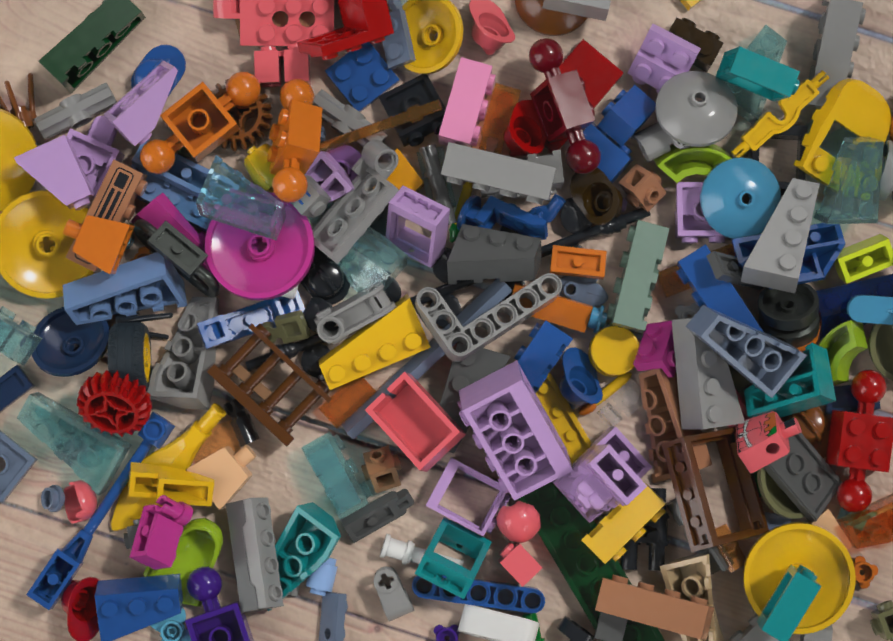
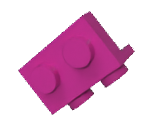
(657, 349)

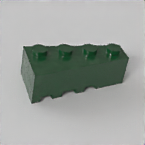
(91, 42)

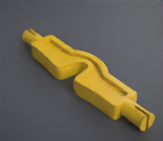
(769, 125)

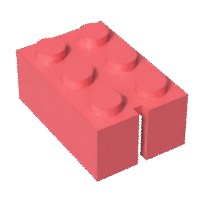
(415, 422)

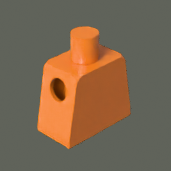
(100, 241)

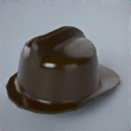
(596, 196)

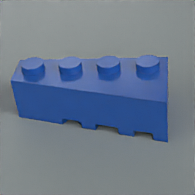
(712, 292)
(542, 352)

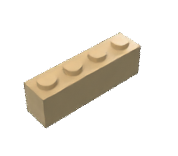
(693, 578)

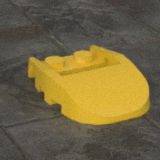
(855, 108)

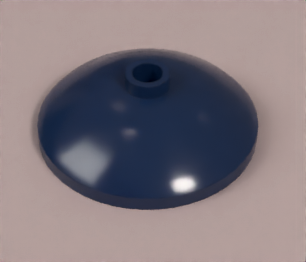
(61, 337)

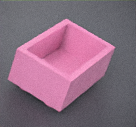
(467, 103)

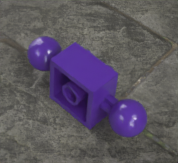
(217, 622)

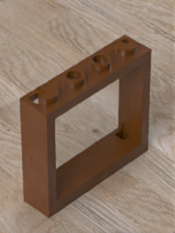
(692, 496)

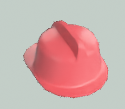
(490, 26)

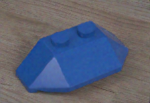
(820, 254)

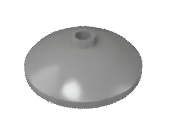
(695, 121)

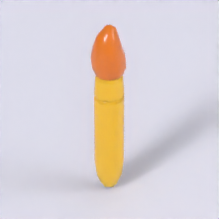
(607, 391)

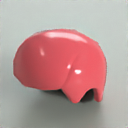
(79, 501)
(518, 522)

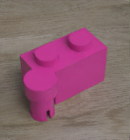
(160, 532)

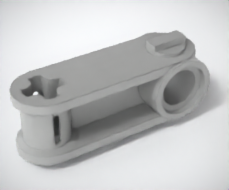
(353, 313)

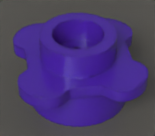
(441, 632)

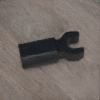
(241, 423)

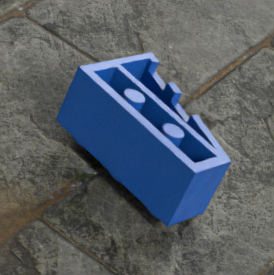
(136, 603)

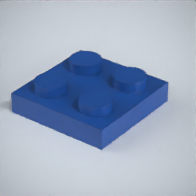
(362, 76)

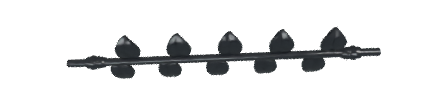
(571, 219)

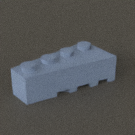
(754, 354)

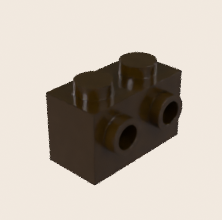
(707, 41)

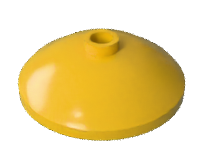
(424, 21)

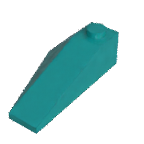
(305, 545)

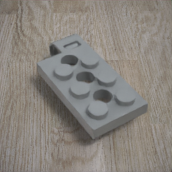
(353, 223)

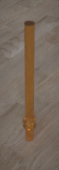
(413, 114)

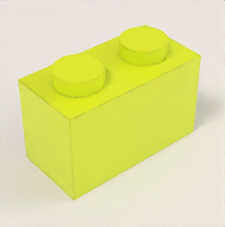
(864, 258)

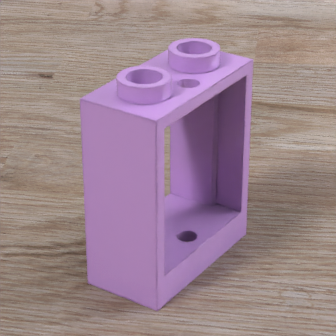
(424, 212)
(489, 521)

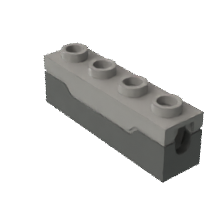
(254, 554)

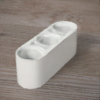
(496, 625)

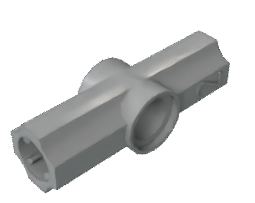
(75, 111)
(344, 117)

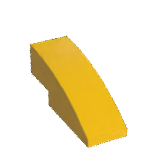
(177, 484)

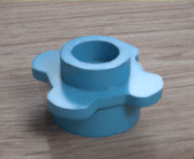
(597, 318)

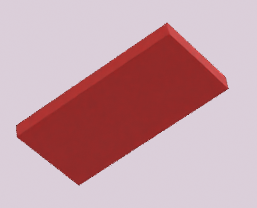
(597, 73)

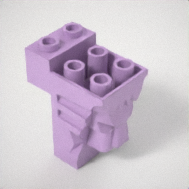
(604, 475)

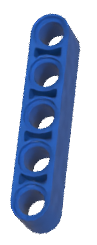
(491, 597)

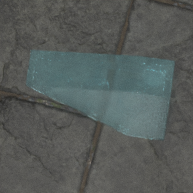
(370, 259)

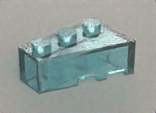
(855, 183)
(337, 474)

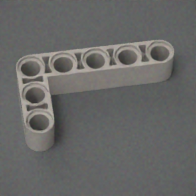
(488, 320)

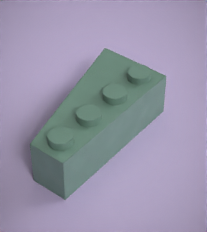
(638, 276)

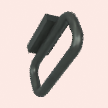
(179, 251)

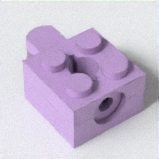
(95, 150)

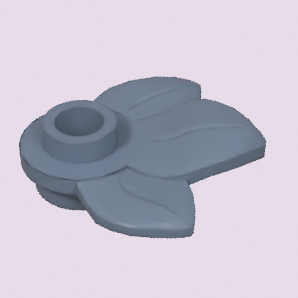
(585, 290)

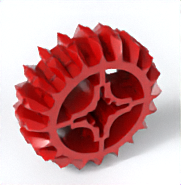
(114, 403)

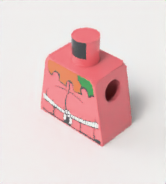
(764, 439)

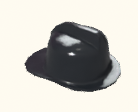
(325, 279)

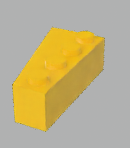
(375, 346)

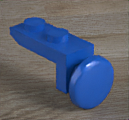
(502, 213)

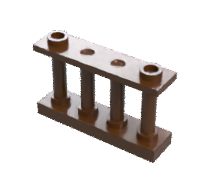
(263, 410)

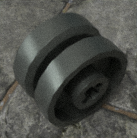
(790, 315)

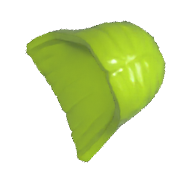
(196, 548)

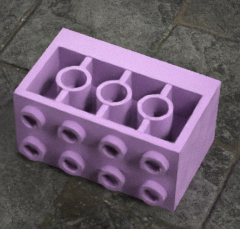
(514, 431)

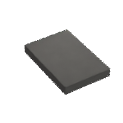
(805, 477)

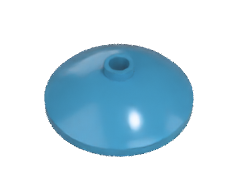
(723, 195)

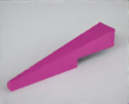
(163, 210)

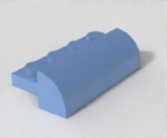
(179, 184)

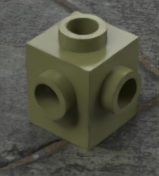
(879, 623)

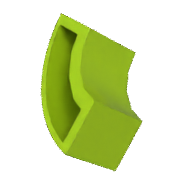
(691, 161)
(843, 346)

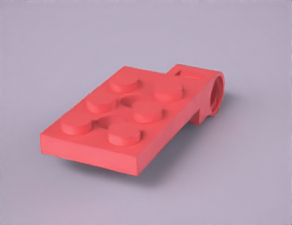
(257, 23)

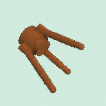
(21, 112)

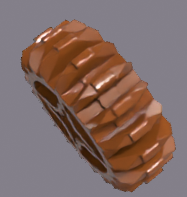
(248, 112)

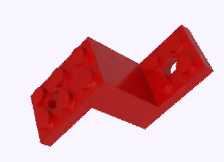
(362, 22)

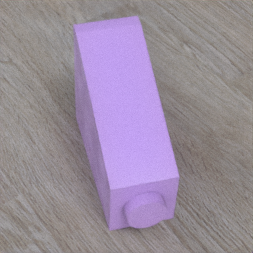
(59, 171)

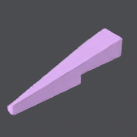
(330, 176)

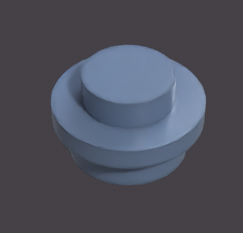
(53, 498)

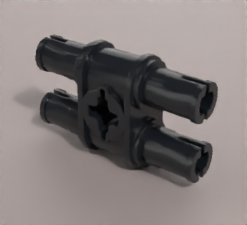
(655, 539)

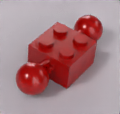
(860, 441)

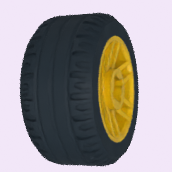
(130, 352)

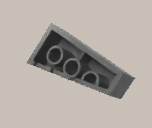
(465, 373)

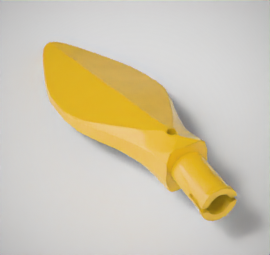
(176, 454)

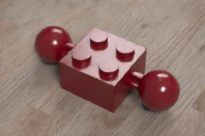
(563, 106)

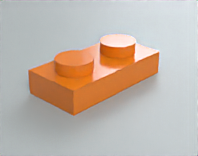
(578, 262)

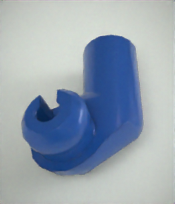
(549, 211)

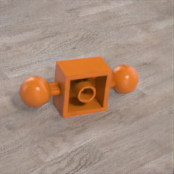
(200, 122)
(294, 140)

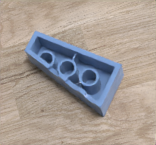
(134, 287)

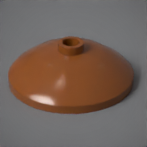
(545, 20)

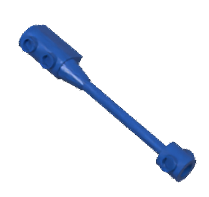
(69, 559)

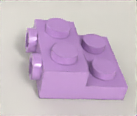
(662, 58)
(689, 218)

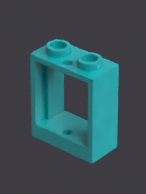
(758, 74)
(434, 565)
(789, 603)

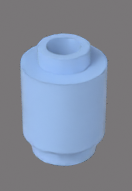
(323, 578)

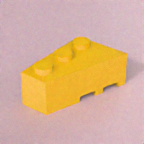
(624, 524)

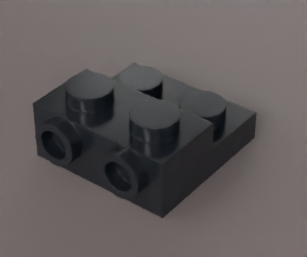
(416, 91)

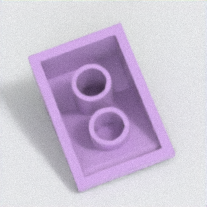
(141, 107)

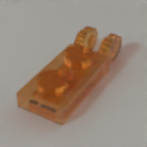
(498, 115)

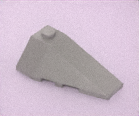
(182, 372)

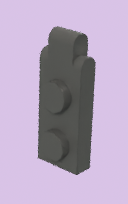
(377, 514)

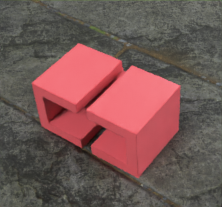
(268, 65)
(519, 563)

